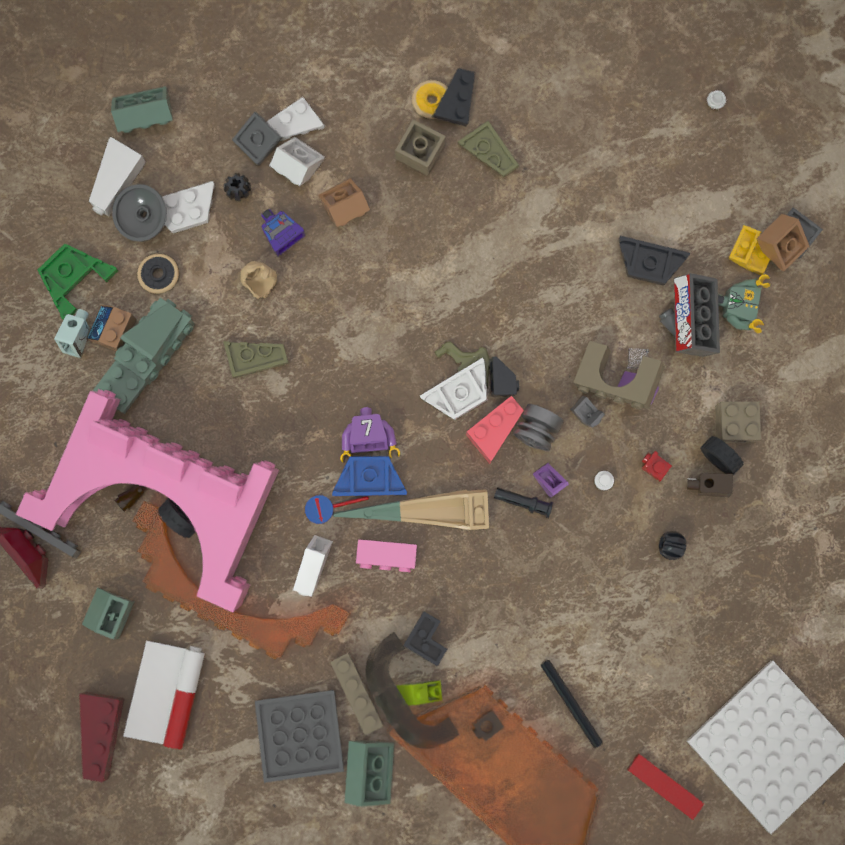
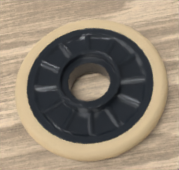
(166, 281)

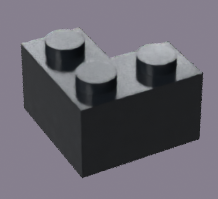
(420, 639)

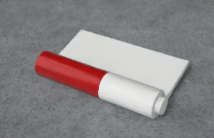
(164, 694)

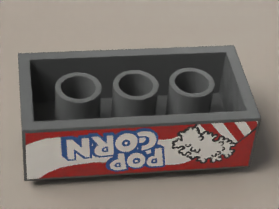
(696, 315)

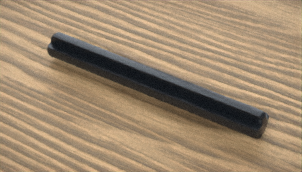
(571, 704)

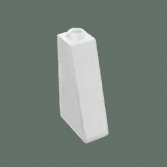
(116, 172)

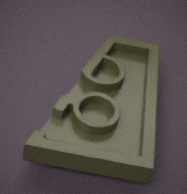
(250, 358)

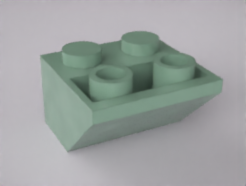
(107, 613)

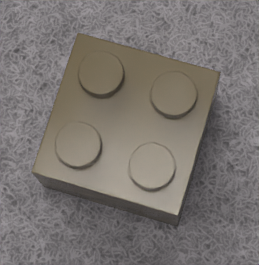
(420, 147)
(738, 422)

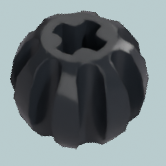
(237, 180)
(672, 545)

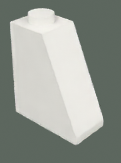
(312, 565)

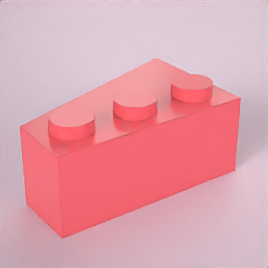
(494, 428)

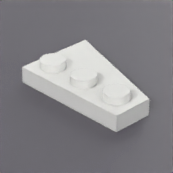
(296, 120)

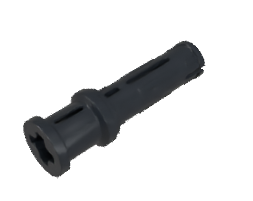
(532, 504)

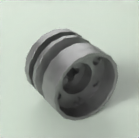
(537, 430)

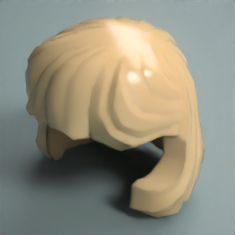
(258, 278)

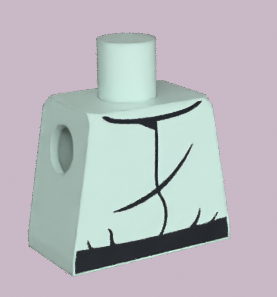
(73, 334)

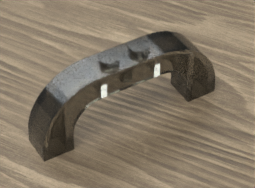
(393, 704)

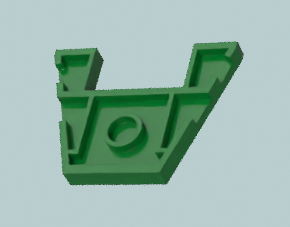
(66, 270)

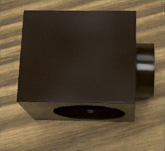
(496, 725)

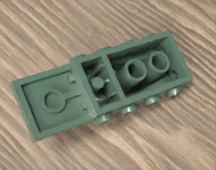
(146, 351)

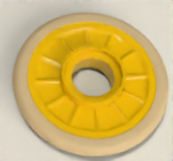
(420, 95)

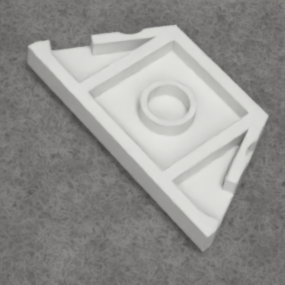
(189, 207)
(460, 392)

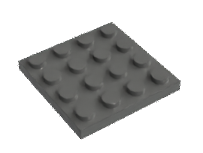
(299, 736)

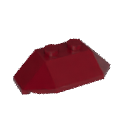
(26, 554)

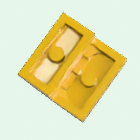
(748, 252)

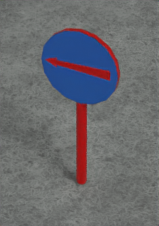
(320, 508)

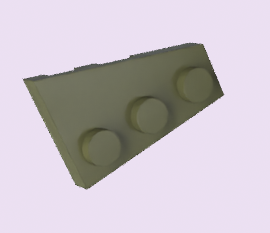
(490, 149)

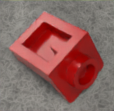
(655, 465)

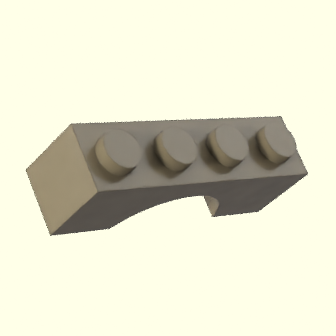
(356, 693)

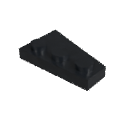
(456, 101)

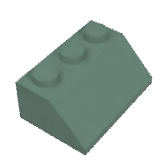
(141, 109)
(369, 773)

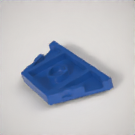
(369, 477)

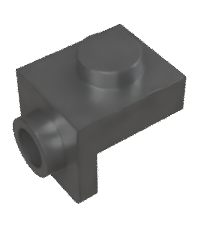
(587, 412)

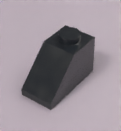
(502, 379)

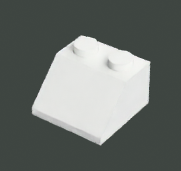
(296, 161)

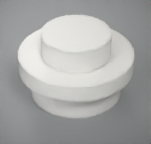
(716, 99)
(604, 480)

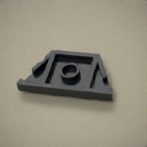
(650, 261)

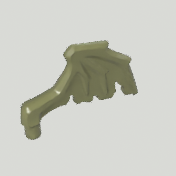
(465, 358)

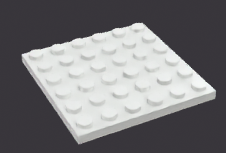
(770, 746)

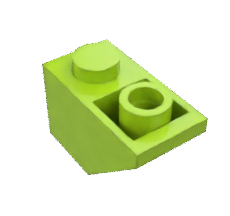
(421, 692)

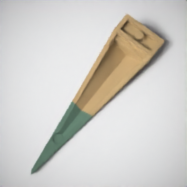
(452, 509)

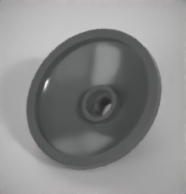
(129, 211)

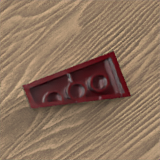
(99, 731)

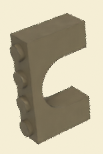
(637, 392)

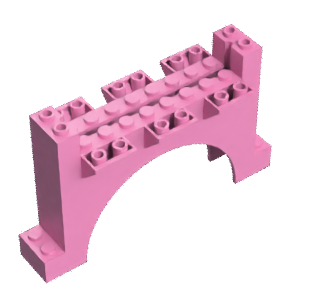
(214, 498)

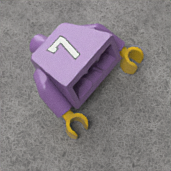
(368, 434)

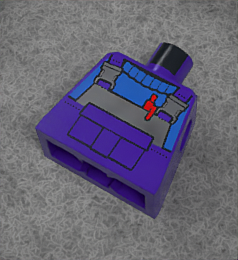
(281, 231)

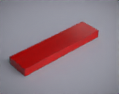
(665, 786)

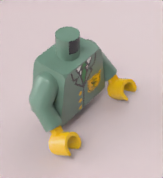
(742, 303)

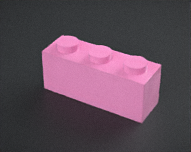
(386, 555)

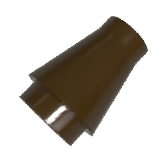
(129, 498)

